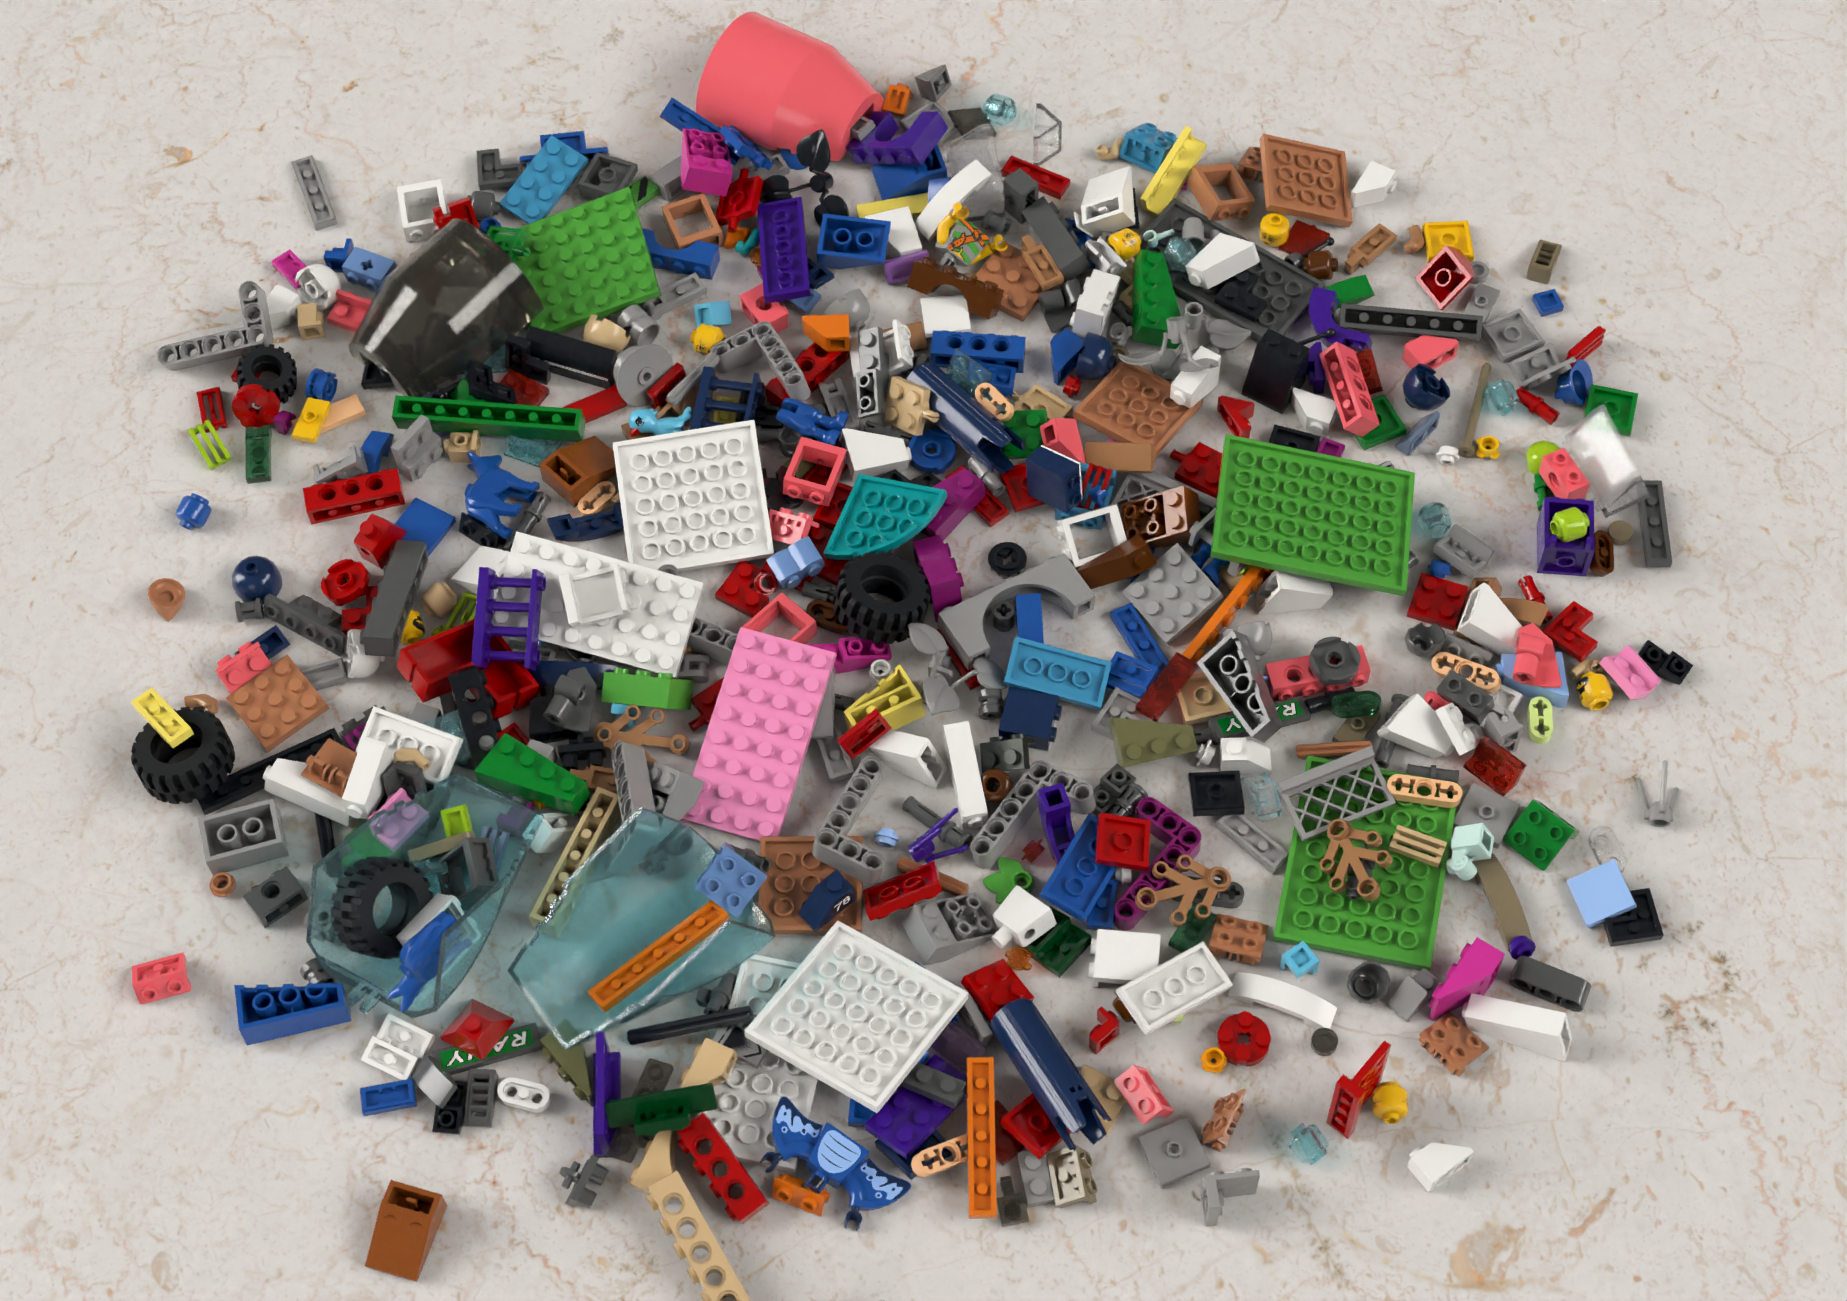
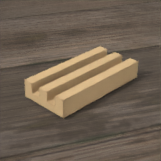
(1419, 842)

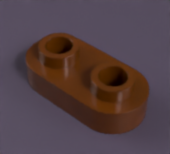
(1603, 556)
(829, 619)

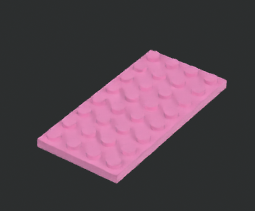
(759, 734)

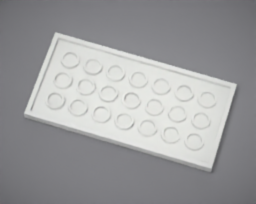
(646, 639)
(751, 1094)

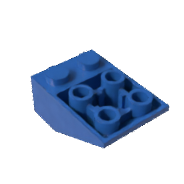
(909, 180)

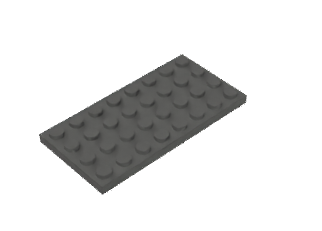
(1279, 282)

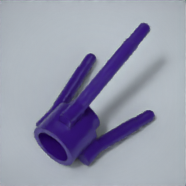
(923, 846)

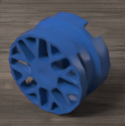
(322, 385)

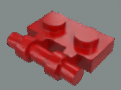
(459, 209)

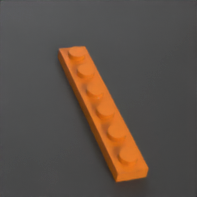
(1225, 613)
(658, 956)
(981, 1138)

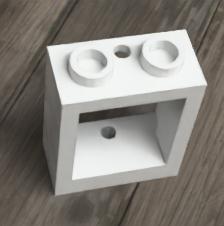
(420, 194)
(1114, 524)
(434, 907)

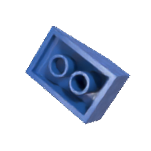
(852, 241)

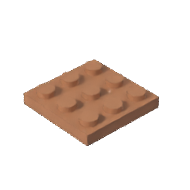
(1014, 276)
(277, 703)

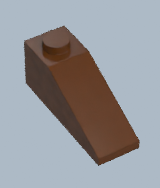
(1118, 563)

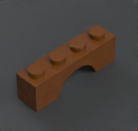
(981, 297)

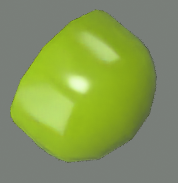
(1536, 452)

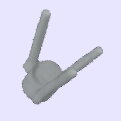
(1659, 813)

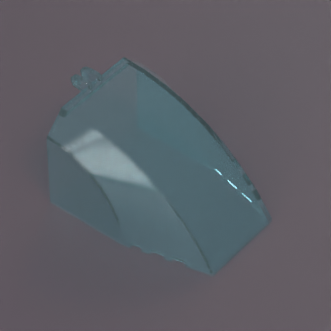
(391, 836)
(616, 908)

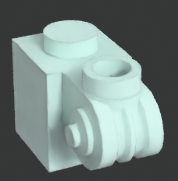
(1468, 845)

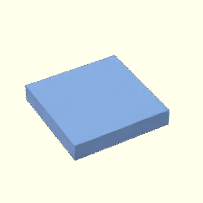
(1601, 893)

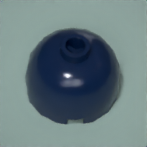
(1095, 358)
(1423, 389)
(256, 578)

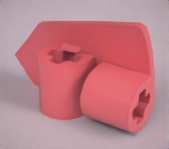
(1535, 659)

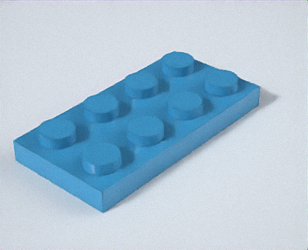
(543, 181)
(1057, 672)

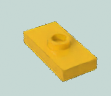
(311, 420)

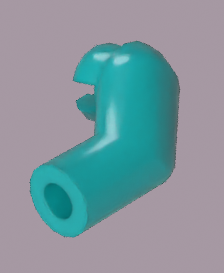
(752, 242)

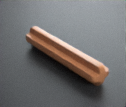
(1330, 749)
(948, 883)

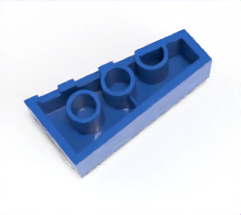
(289, 1010)

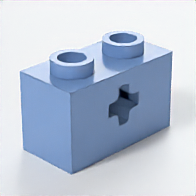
(367, 268)

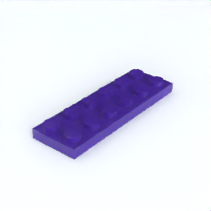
(783, 250)

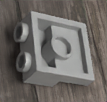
(417, 449)

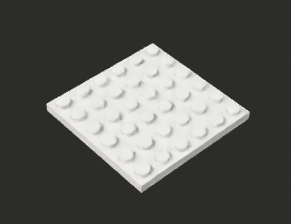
(694, 497)
(856, 1016)

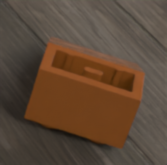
(578, 468)
(1162, 517)
(405, 1230)

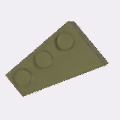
(1148, 741)

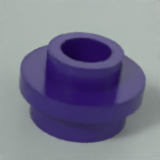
(1521, 947)

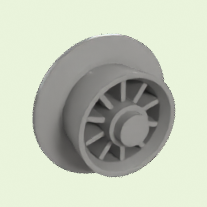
(639, 370)

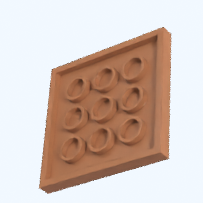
(1305, 180)
(1134, 407)
(791, 881)

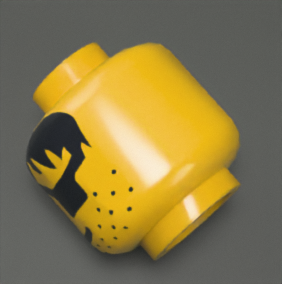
(414, 629)
(1594, 691)

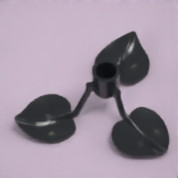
(811, 152)

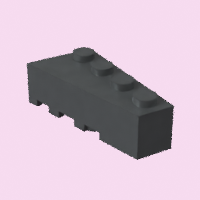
(1241, 684)

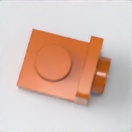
(897, 99)

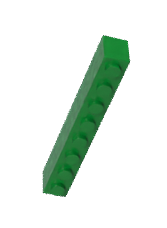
(491, 418)

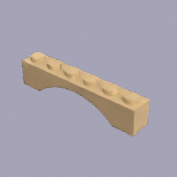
(711, 1065)

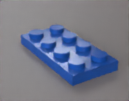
(1077, 879)

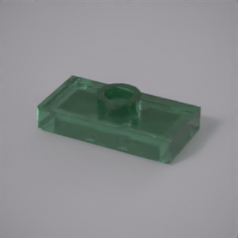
(1192, 931)

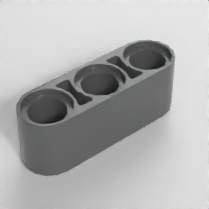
(1550, 983)

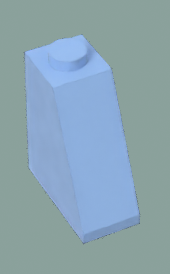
(1557, 696)

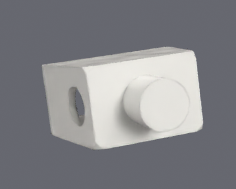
(1021, 919)

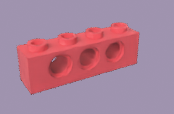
(1349, 389)
(1307, 684)

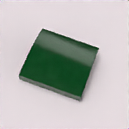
(1060, 945)

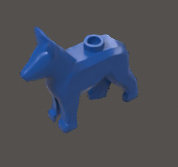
(494, 485)
(420, 959)

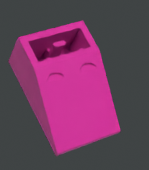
(705, 162)
(1472, 974)

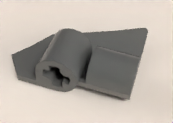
(1060, 304)
(572, 701)

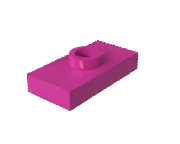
(288, 265)

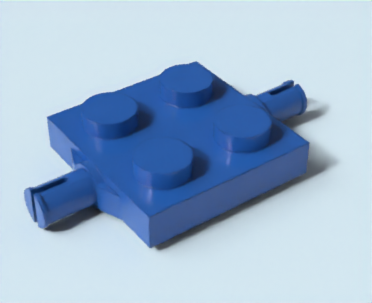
(745, 147)

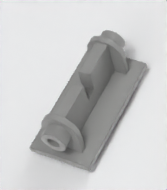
(1105, 257)
(1462, 648)

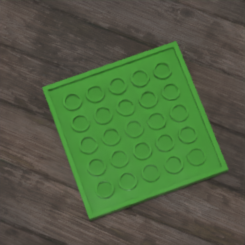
(588, 262)

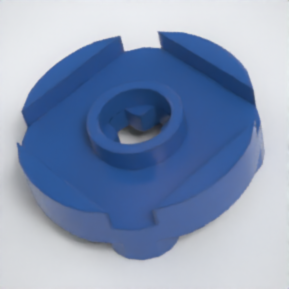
(937, 462)

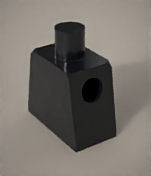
(539, 727)

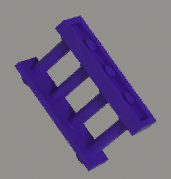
(487, 605)

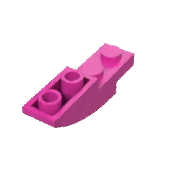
(856, 653)

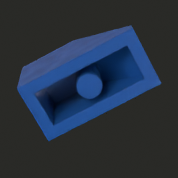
(1065, 353)

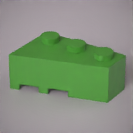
(647, 689)

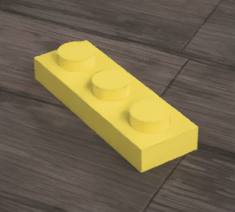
(162, 717)

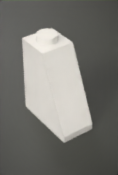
(903, 233)
(1221, 260)
(1192, 386)
(873, 453)
(1291, 593)
(1489, 621)
(1418, 728)
(910, 756)
(366, 783)

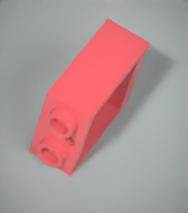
(817, 453)
(789, 610)

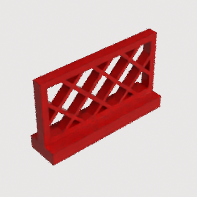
(1353, 1094)

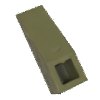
(571, 1066)

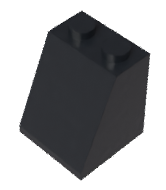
(1275, 370)

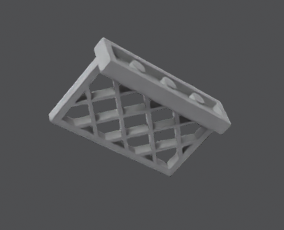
(1158, 483)
(1332, 772)

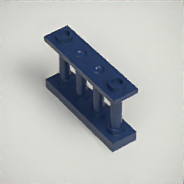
(705, 402)

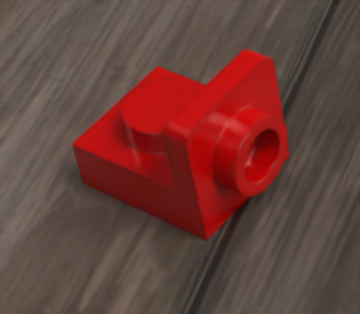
(1103, 1034)

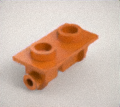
(790, 1191)

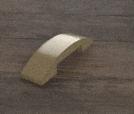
(1502, 899)

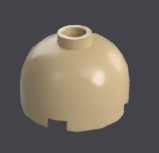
(605, 334)

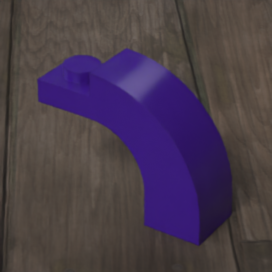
(1322, 311)
(1056, 819)

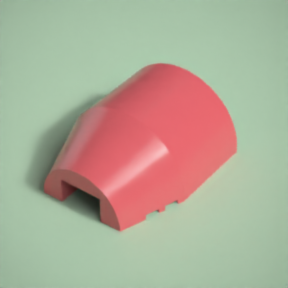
(782, 86)

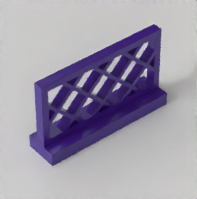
(605, 1088)

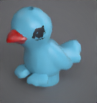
(645, 422)

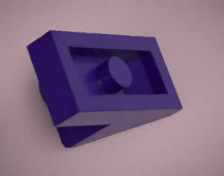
(1315, 369)

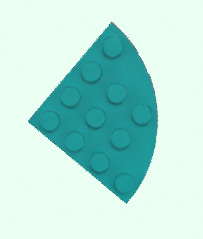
(882, 516)

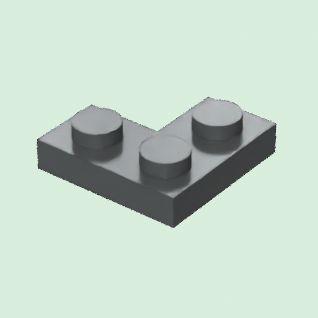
(493, 174)

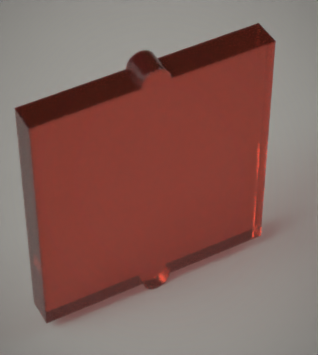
(1303, 238)

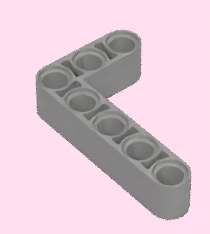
(225, 339)
(763, 341)
(707, 637)
(631, 778)
(1024, 807)
(836, 838)

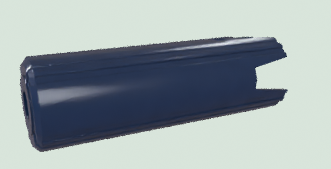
(966, 419)
(1048, 1071)

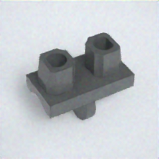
(579, 1193)

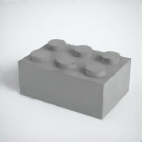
(243, 836)

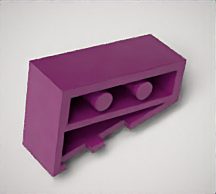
(964, 493)

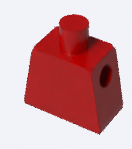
(377, 539)

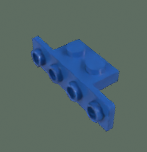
(575, 140)

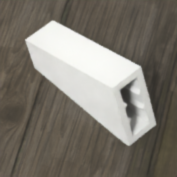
(965, 774)
(286, 781)
(1520, 1024)

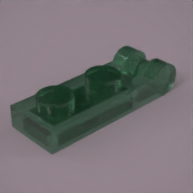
(258, 454)

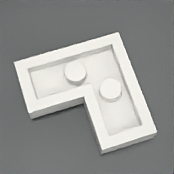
(1463, 736)

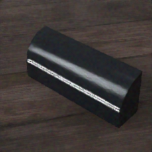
(573, 357)

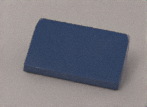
(271, 642)

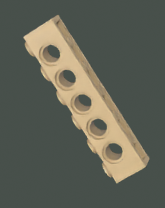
(590, 833)
(674, 1188)

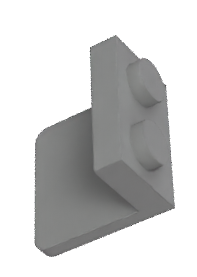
(1538, 366)

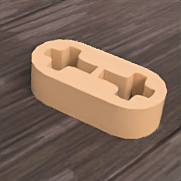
(998, 398)
(596, 499)

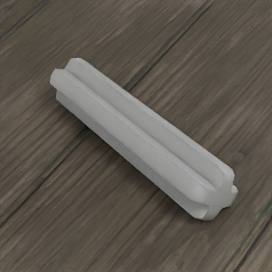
(691, 379)

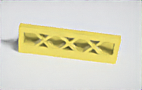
(1172, 173)

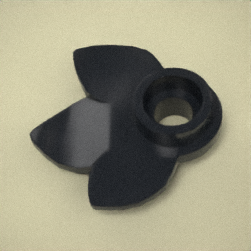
(774, 491)

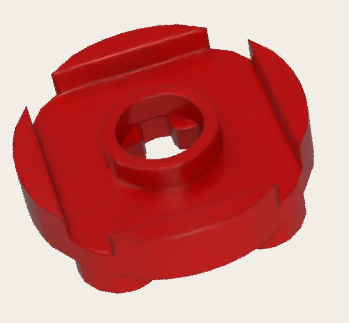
(251, 416)
(357, 585)
(1244, 1025)

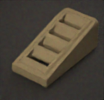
(1543, 263)

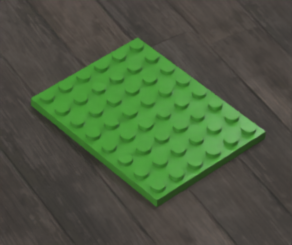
(1313, 515)
(1404, 918)

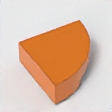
(741, 234)

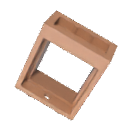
(1205, 177)
(687, 207)

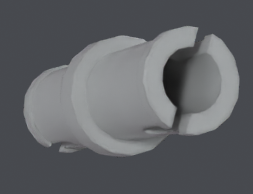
(989, 479)

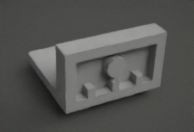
(1220, 1185)

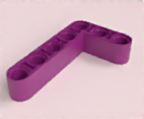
(1175, 848)

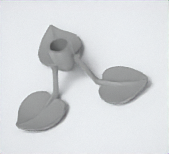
(1177, 334)
(1223, 336)
(936, 691)

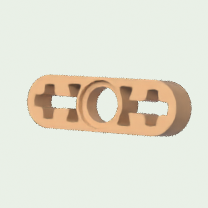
(1460, 663)
(1432, 784)
(936, 1152)

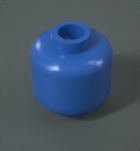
(193, 511)

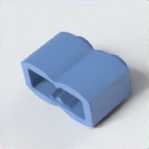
(796, 563)

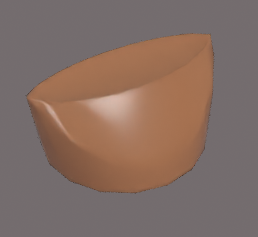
(166, 597)

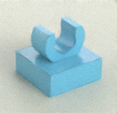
(619, 709)

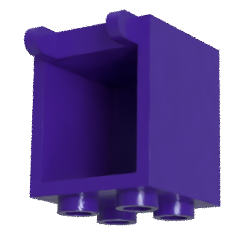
(1564, 557)

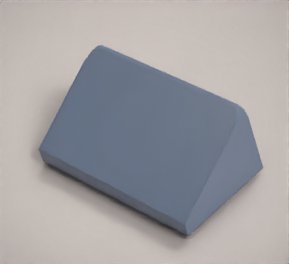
(1418, 433)

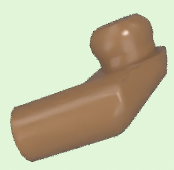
(1416, 242)
(202, 700)

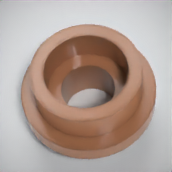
(219, 879)

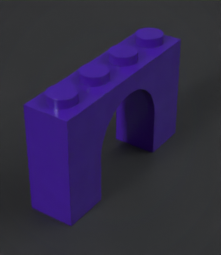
(907, 149)

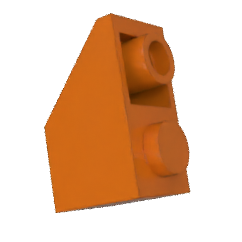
(828, 331)

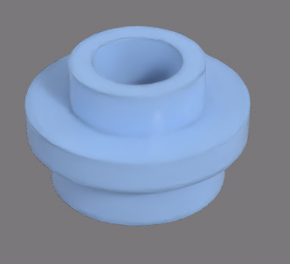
(886, 837)

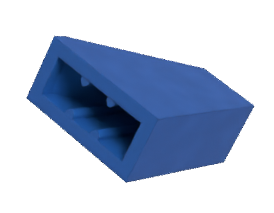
(1029, 617)

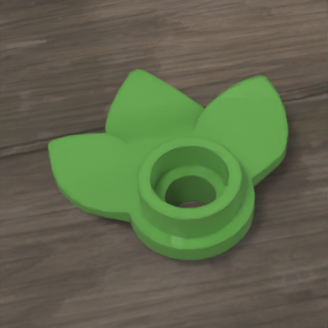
(1008, 877)

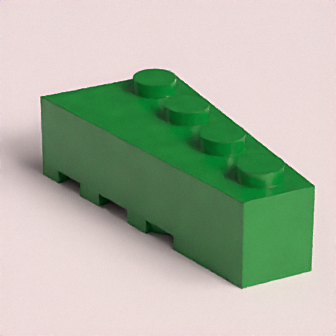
(1152, 299)
(527, 773)

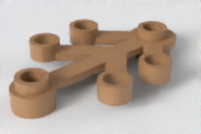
(636, 735)
(1352, 857)
(1186, 887)

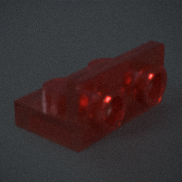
(1495, 766)

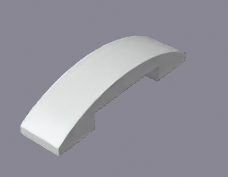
(956, 190)
(1283, 997)

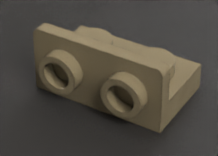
(1071, 1177)

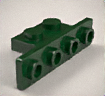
(662, 1109)

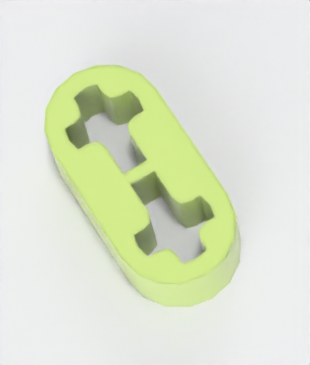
(1534, 720)

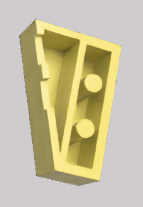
(893, 698)

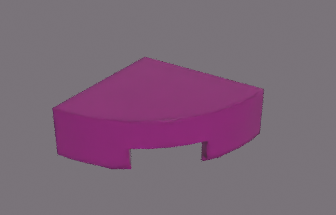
(283, 421)

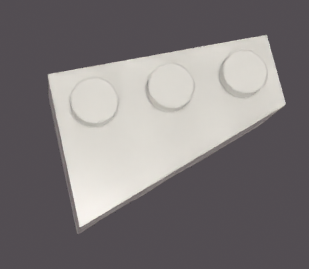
(1095, 303)

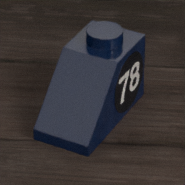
(827, 900)

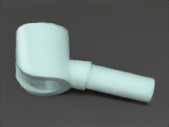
(1151, 234)

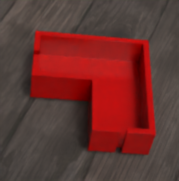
(431, 659)

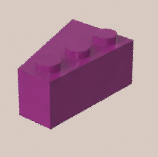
(940, 571)

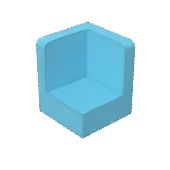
(713, 313)
(1300, 960)

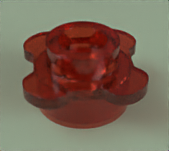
(1033, 850)

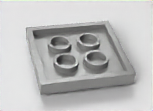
(1173, 594)

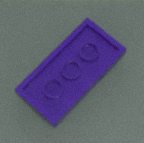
(910, 1117)

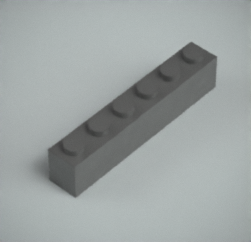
(1410, 322)
(394, 598)

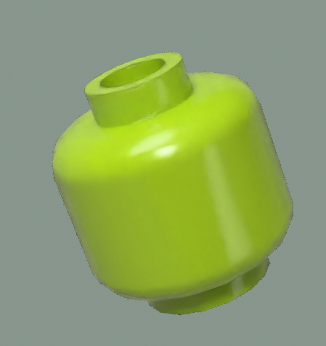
(1569, 524)

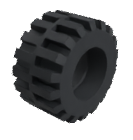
(271, 360)

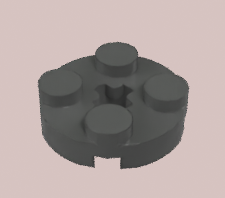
(1329, 673)

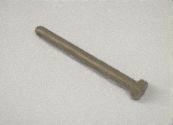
(1466, 448)

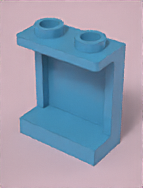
(1095, 522)

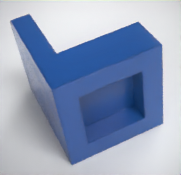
(337, 257)

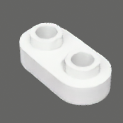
(526, 1093)

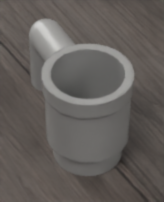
(1194, 232)

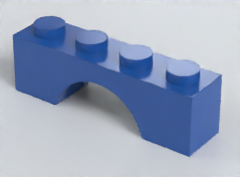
(698, 258)

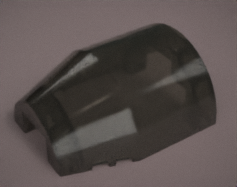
(443, 308)

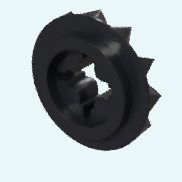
(1003, 551)

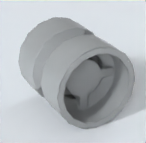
(638, 325)

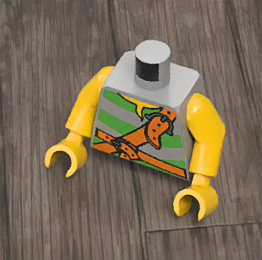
(962, 241)

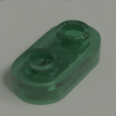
(1356, 704)

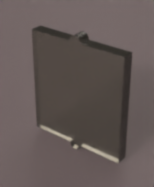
(969, 119)

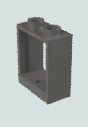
(481, 868)

